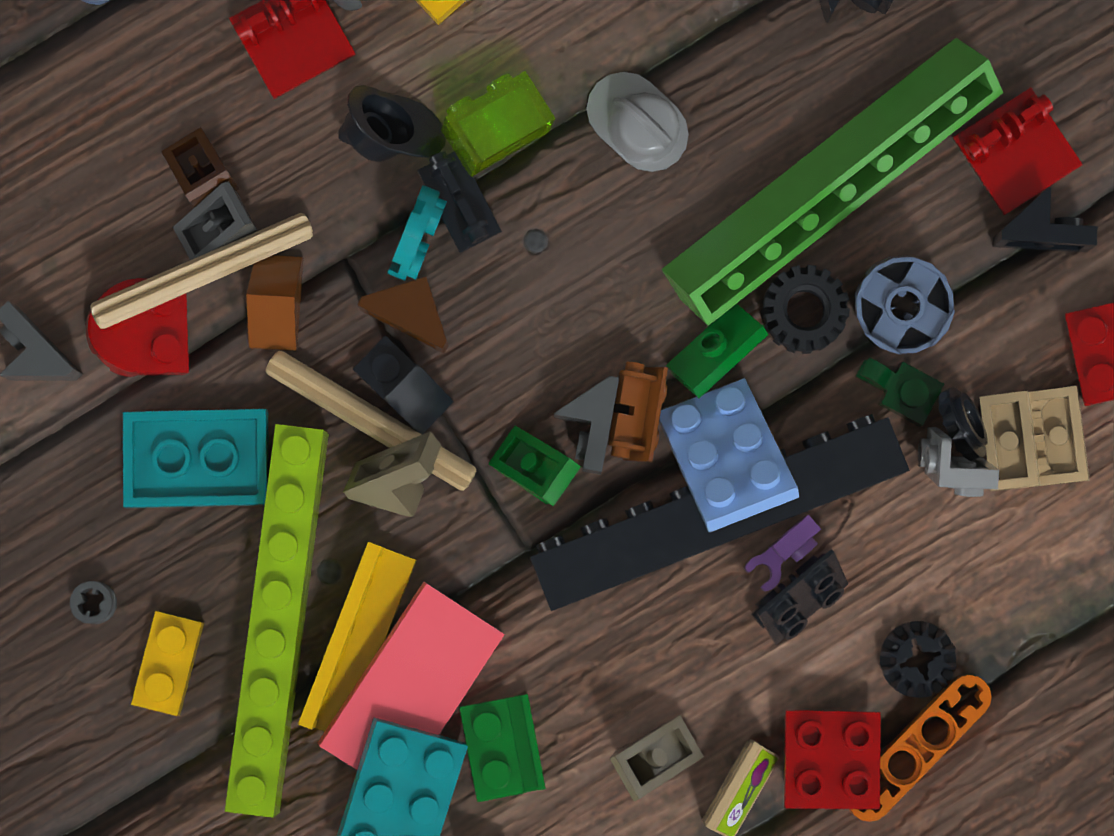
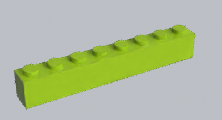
(277, 621)

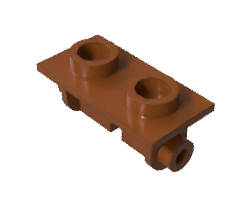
(637, 434)

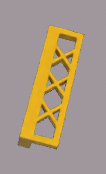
(358, 632)

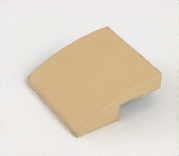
(1035, 437)

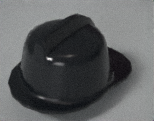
(389, 124)

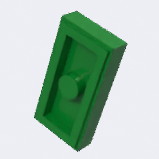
(717, 350)

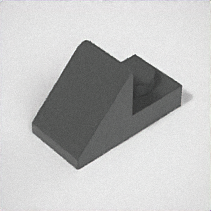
(41, 357)
(594, 409)

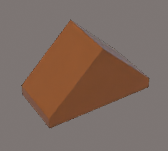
(274, 303)

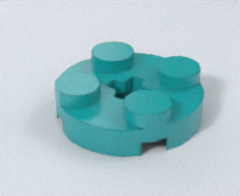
(422, 219)

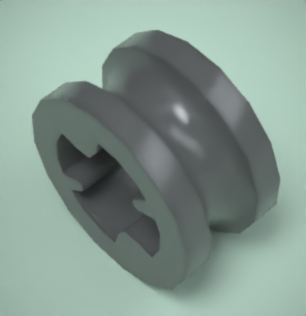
(107, 606)

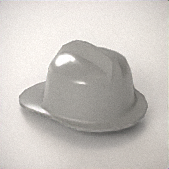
(637, 121)

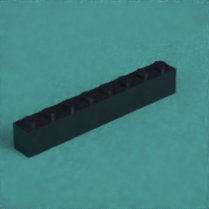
(676, 530)

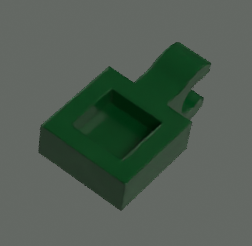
(906, 390)

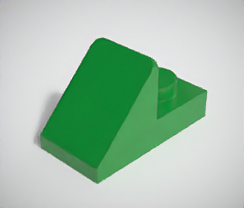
(534, 465)

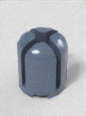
(897, 276)

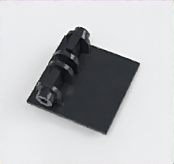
(817, 586)

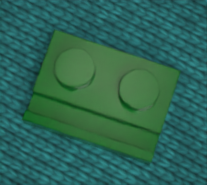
(502, 747)

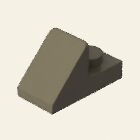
(394, 476)
(656, 757)

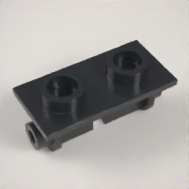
(466, 209)

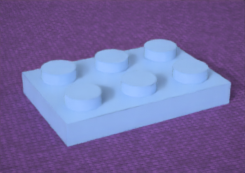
(727, 455)

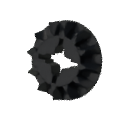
(963, 423)
(898, 648)

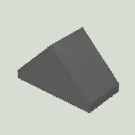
(214, 222)

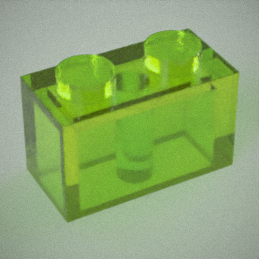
(497, 122)

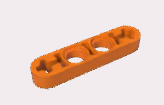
(924, 753)

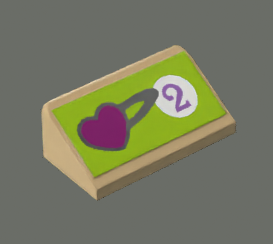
(740, 789)

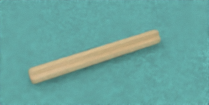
(201, 270)
(362, 414)

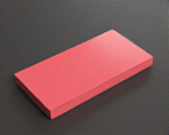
(415, 673)

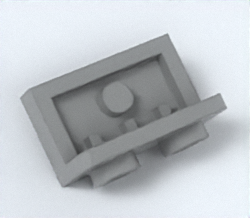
(954, 472)

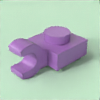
(794, 543)

